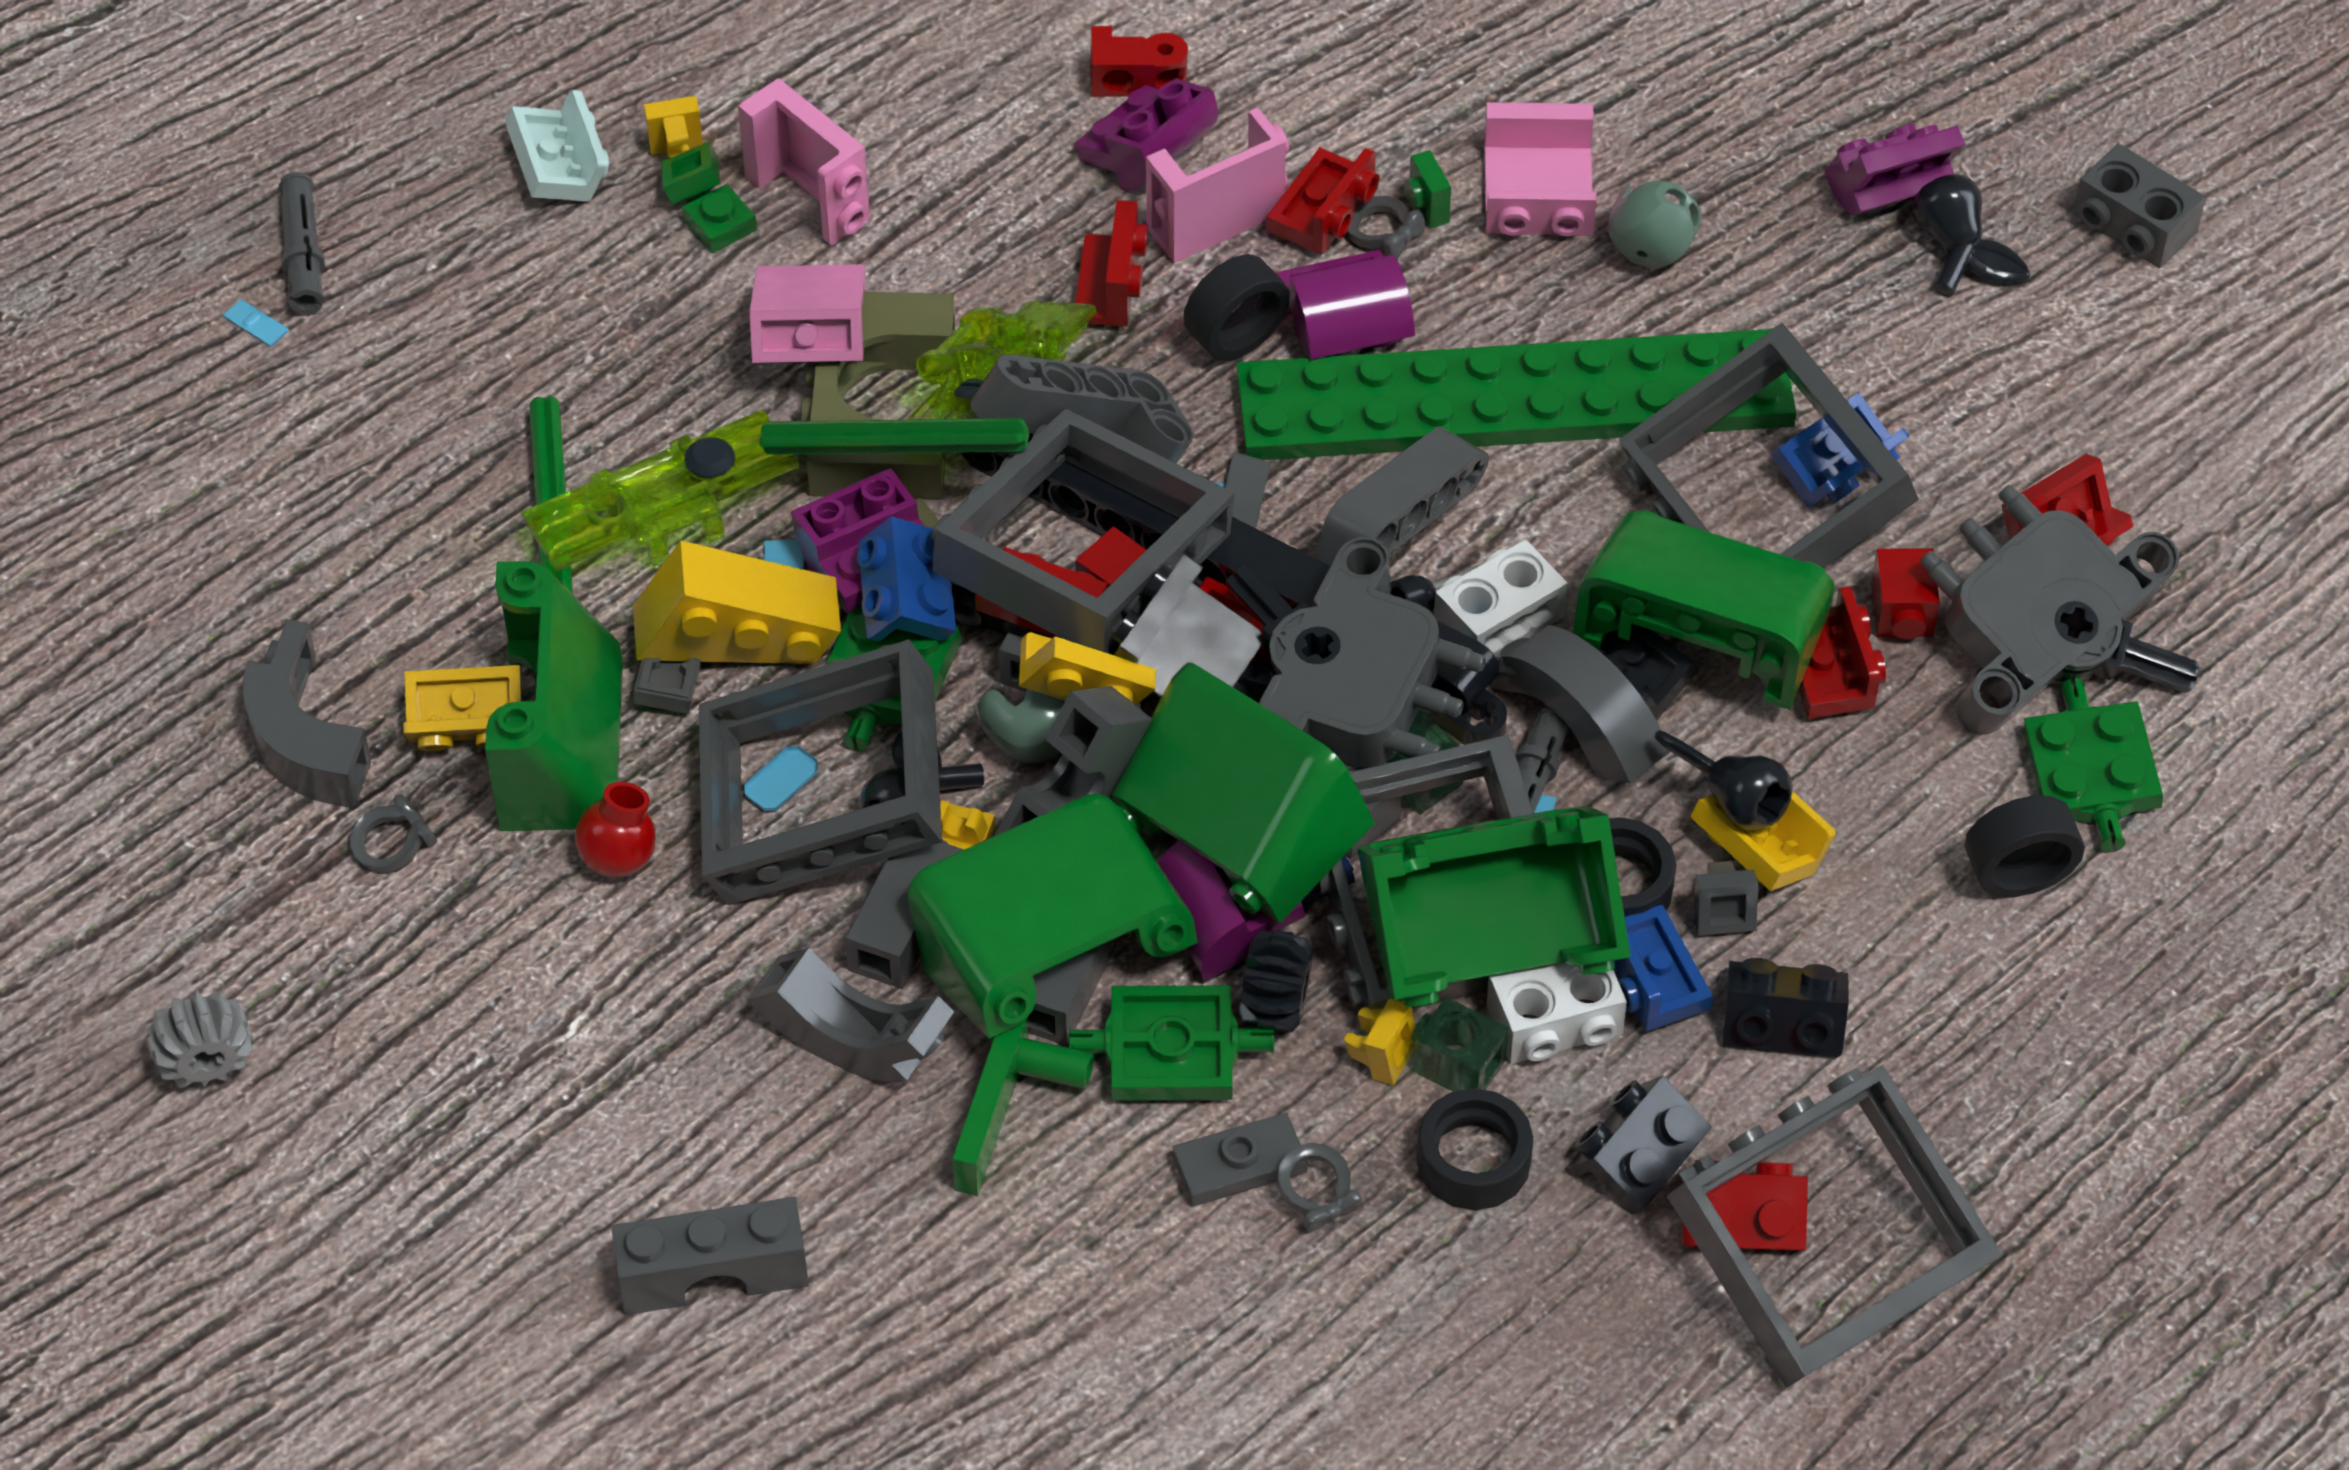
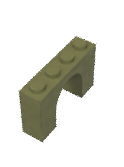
(894, 336)

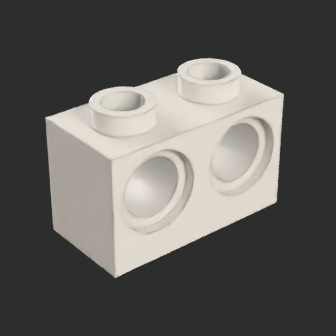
(1503, 598)
(1553, 996)

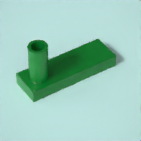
(1008, 1057)

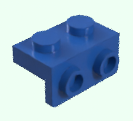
(1821, 463)
(900, 582)
(1660, 975)

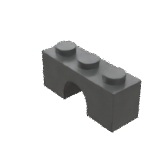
(1097, 739)
(746, 1241)

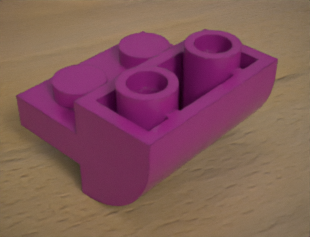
(1146, 124)
(1892, 168)
(1349, 304)
(835, 524)
(1219, 921)

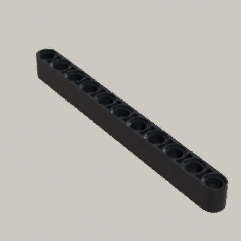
(1283, 567)

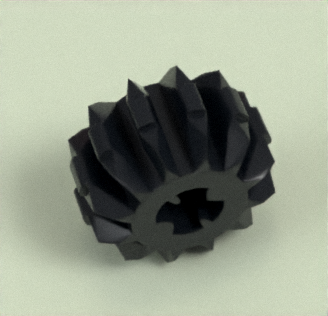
(1276, 981)

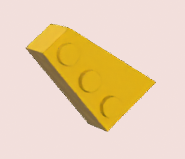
(734, 610)

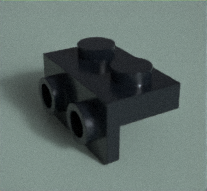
(1650, 665)
(1786, 1007)
(1640, 1142)

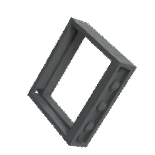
(1728, 388)
(1044, 599)
(1486, 758)
(840, 842)
(1921, 1167)

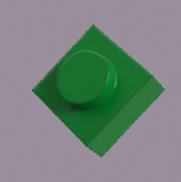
(691, 173)
(1428, 189)
(719, 218)

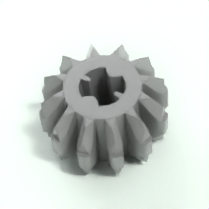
(199, 1039)

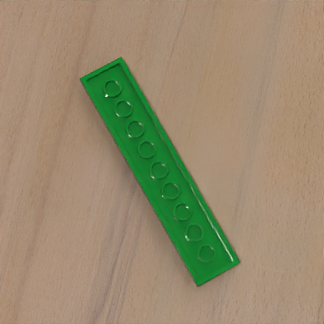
(1488, 394)

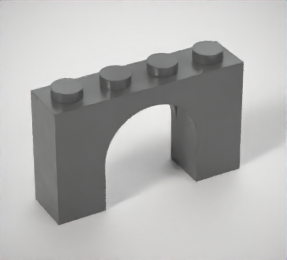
(886, 948)

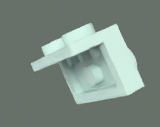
(559, 149)

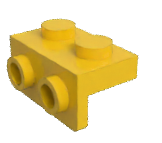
(1064, 666)
(456, 703)
(1776, 854)

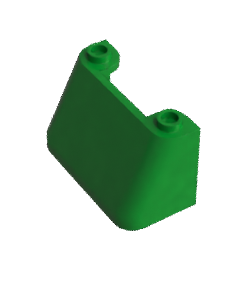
(1709, 595)
(563, 748)
(1242, 792)
(1495, 900)
(1036, 901)

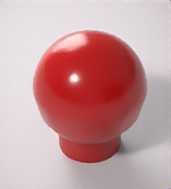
(617, 831)

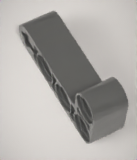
(1112, 397)
(1404, 494)

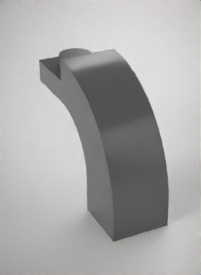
(1589, 696)
(302, 752)
(845, 1025)

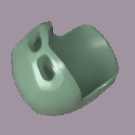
(1651, 227)
(1020, 728)

